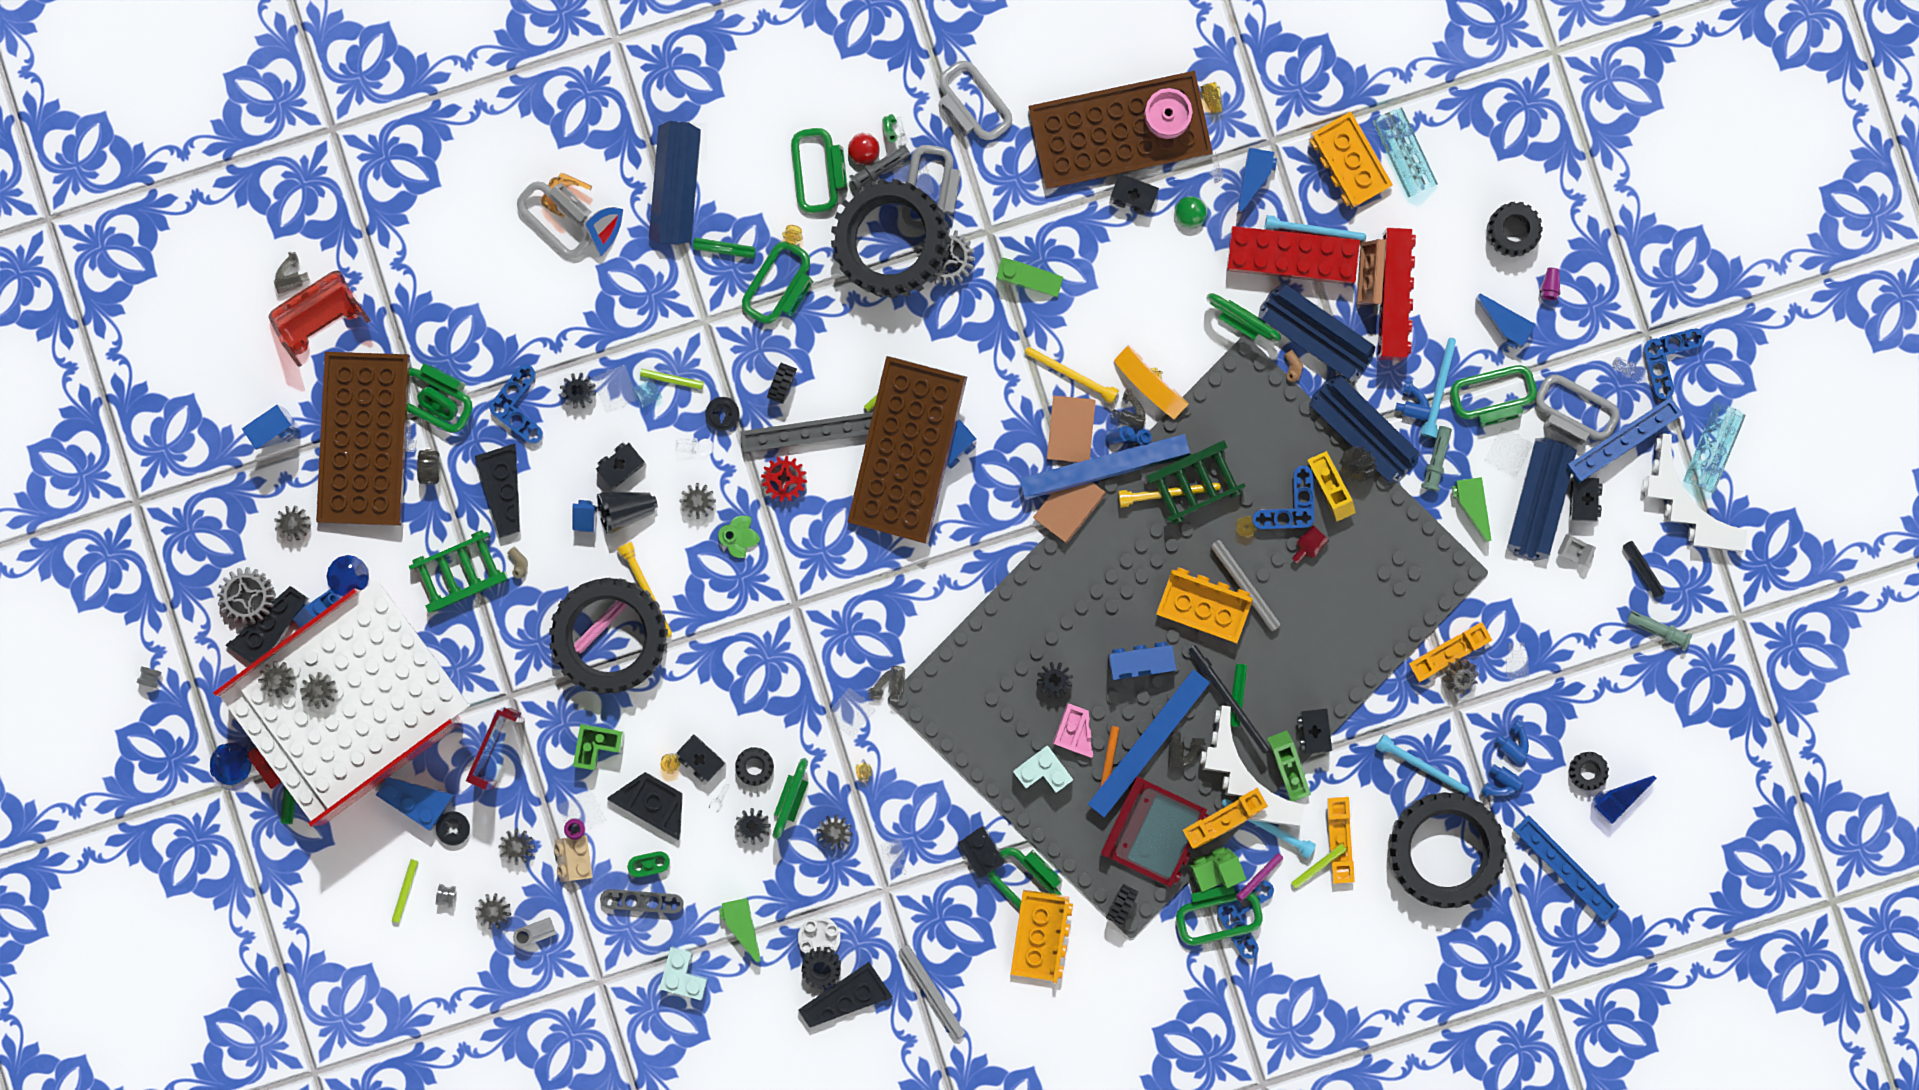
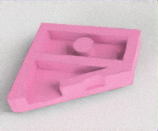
(1074, 731)

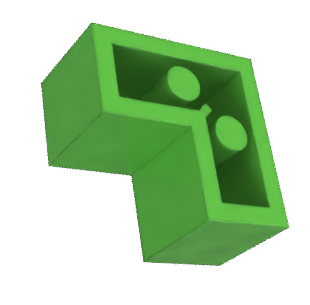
(590, 742)
(1217, 868)

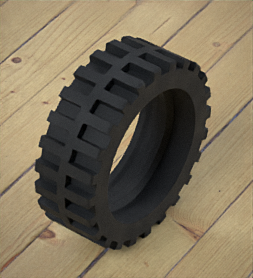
(856, 212)
(564, 648)
(1491, 837)

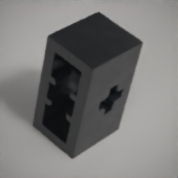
(1125, 185)
(632, 463)
(1578, 510)
(1320, 719)
(712, 764)

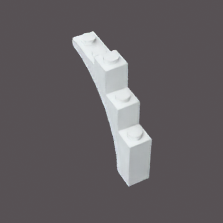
(1682, 509)
(1239, 781)

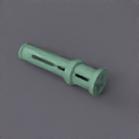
(1435, 469)
(1668, 633)

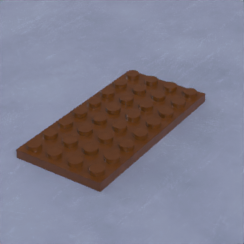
(1107, 132)
(363, 438)
(907, 449)

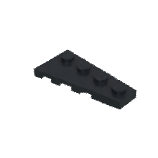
(500, 482)
(266, 634)
(850, 994)

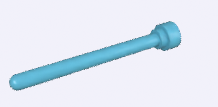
(1273, 223)
(1430, 428)
(1385, 744)
(1304, 847)

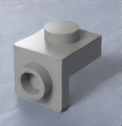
(1576, 550)

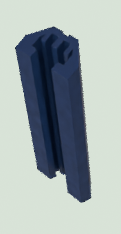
(675, 183)
(1317, 332)
(1364, 426)
(1541, 499)

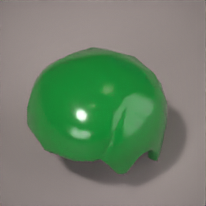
(1191, 212)

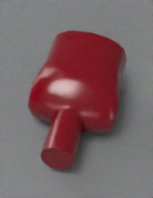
(1310, 544)

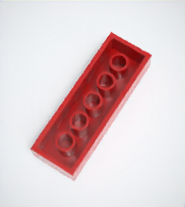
(1293, 255)
(1396, 300)

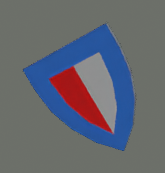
(604, 227)

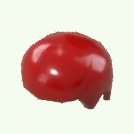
(863, 149)

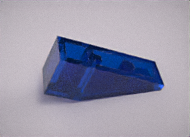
(1617, 800)

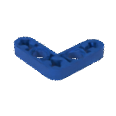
(1660, 358)
(510, 410)
(1299, 507)
(1238, 910)

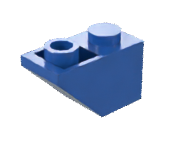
(584, 516)
(315, 607)

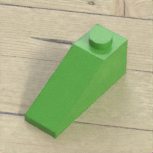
(1029, 277)
(1472, 501)
(1289, 765)
(740, 922)

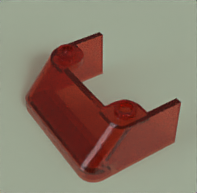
(313, 310)

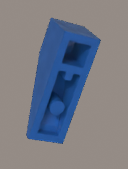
(1256, 171)
(1507, 323)

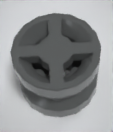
(148, 677)
(446, 895)

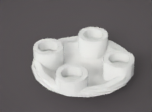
(818, 933)

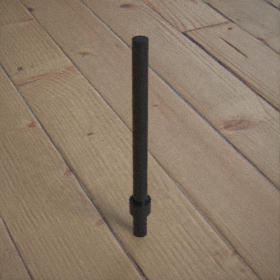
(1205, 666)

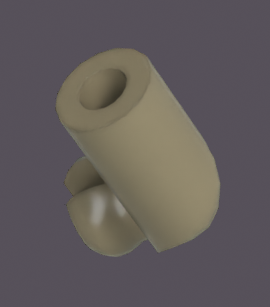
(520, 564)

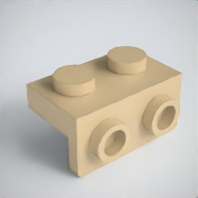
(573, 859)

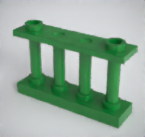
(475, 584)

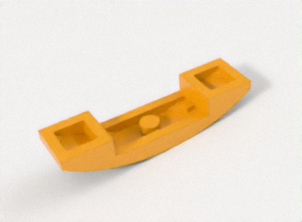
(1149, 383)
(1447, 652)
(1225, 819)
(1340, 833)

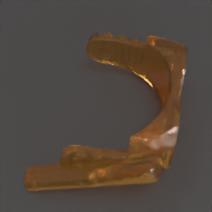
(567, 181)

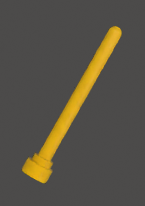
(1109, 394)
(1126, 498)
(628, 552)

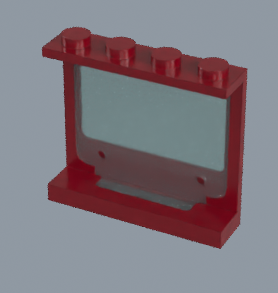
(475, 774)
(1151, 833)

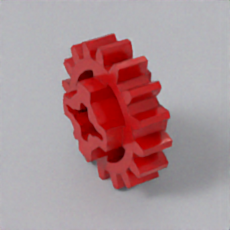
(793, 479)

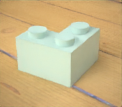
(1043, 764)
(676, 978)

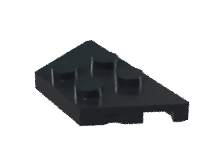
(652, 802)

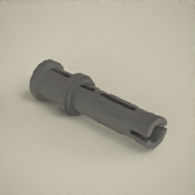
(871, 173)

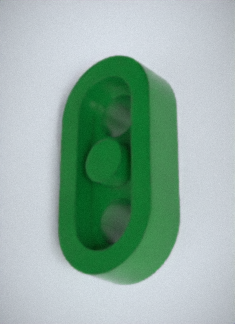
(437, 404)
(649, 864)

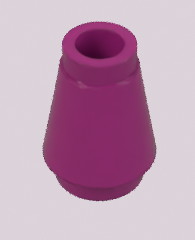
(1551, 284)
(568, 829)

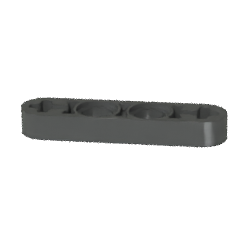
(642, 897)

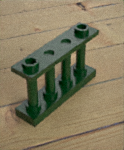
(1197, 462)

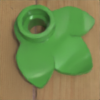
(741, 536)

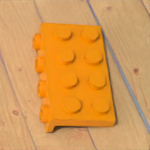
(1350, 160)
(1205, 605)
(1041, 935)

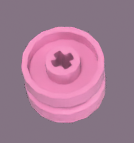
(1180, 117)

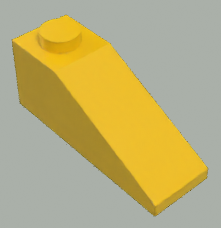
(1332, 486)

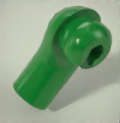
(888, 131)

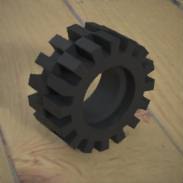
(781, 383)
(1579, 761)
(744, 775)
(1122, 904)
(821, 978)

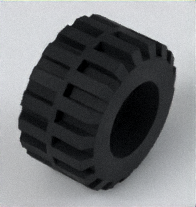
(1525, 214)

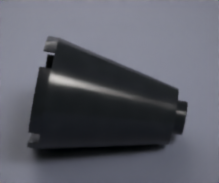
(624, 508)

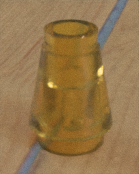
(1212, 96)

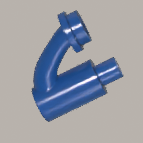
(1418, 411)
(1127, 435)
(1510, 748)
(1505, 776)

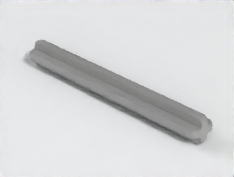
(1244, 584)
(931, 992)

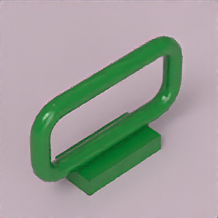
(835, 167)
(794, 293)
(1242, 319)
(447, 384)
(1499, 412)
(790, 798)
(1036, 866)
(1212, 898)

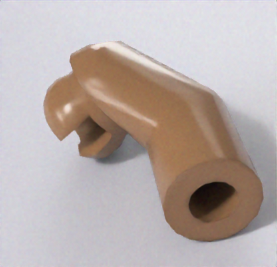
(1295, 368)

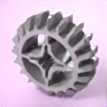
(955, 260)
(249, 605)

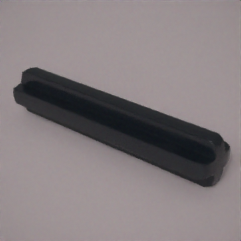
(1644, 569)

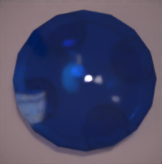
(346, 574)
(230, 764)

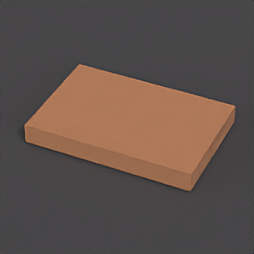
(1371, 272)
(1071, 429)
(1068, 509)

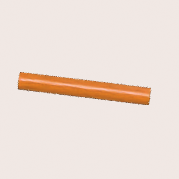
(1110, 753)

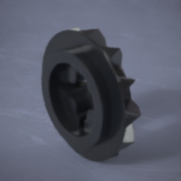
(715, 406)
(442, 828)

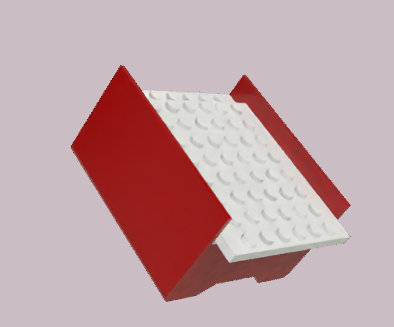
(385, 713)

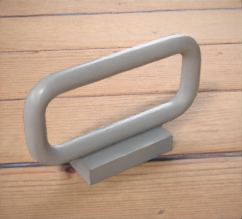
(958, 112)
(949, 184)
(568, 204)
(1567, 426)

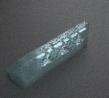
(1402, 153)
(1722, 446)

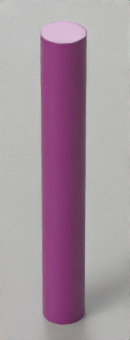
(1259, 877)

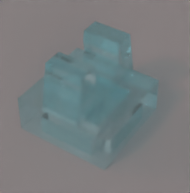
(647, 393)

